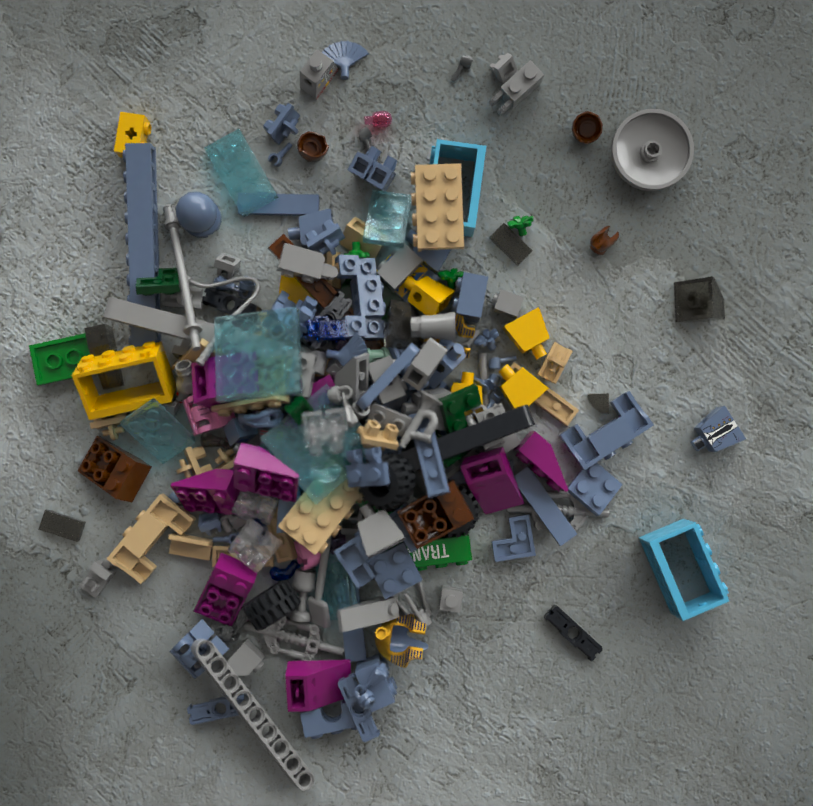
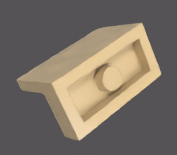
(354, 233)
(191, 546)

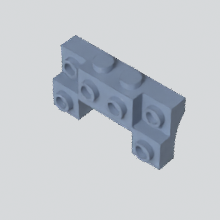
(366, 296)
(611, 436)
(354, 557)

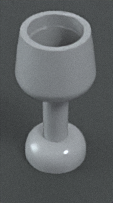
(303, 582)

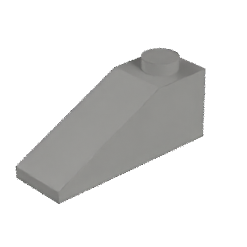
(368, 613)

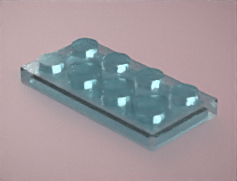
(241, 172)

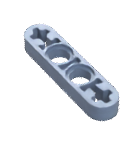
(387, 376)

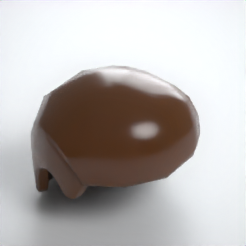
(587, 127)
(312, 146)

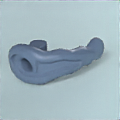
(267, 418)

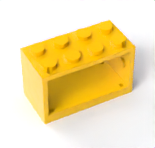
(126, 399)

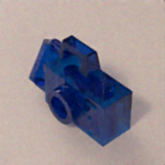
(327, 329)

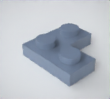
(520, 543)

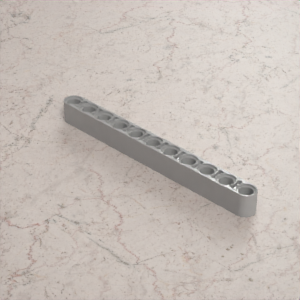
(172, 324)

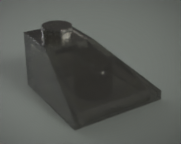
(698, 301)
(398, 325)

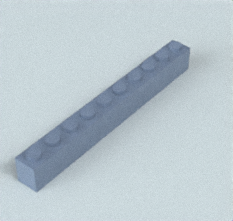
(142, 229)

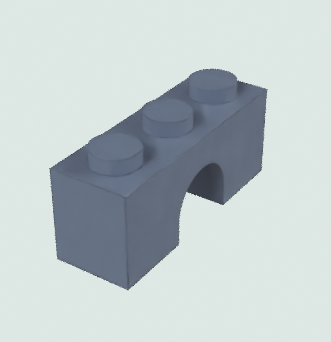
(317, 722)

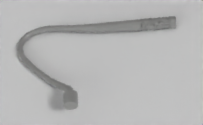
(211, 345)

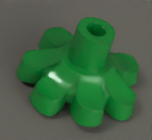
(521, 224)
(356, 251)
(450, 277)

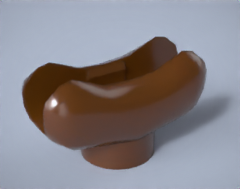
(602, 242)

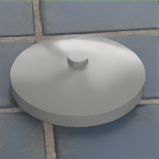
(652, 150)

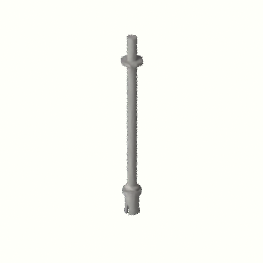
(171, 224)

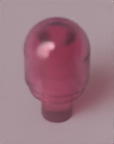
(379, 119)

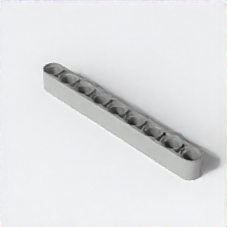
(260, 721)

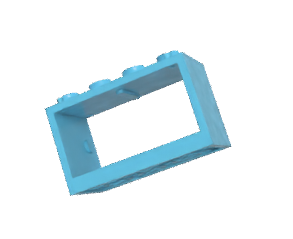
(467, 152)
(664, 577)

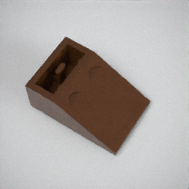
(114, 469)
(436, 516)

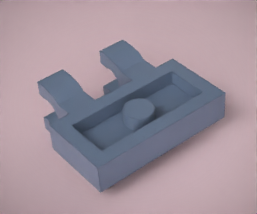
(366, 474)

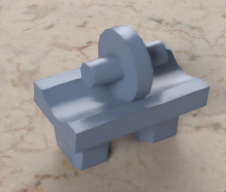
(284, 124)
(326, 240)

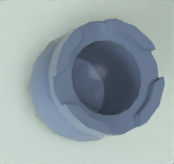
(198, 214)

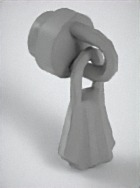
(336, 396)

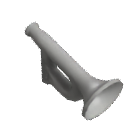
(428, 402)

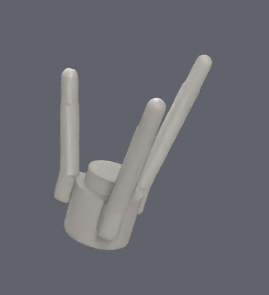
(420, 615)

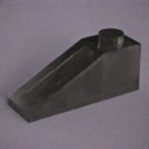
(101, 339)

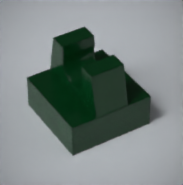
(297, 407)

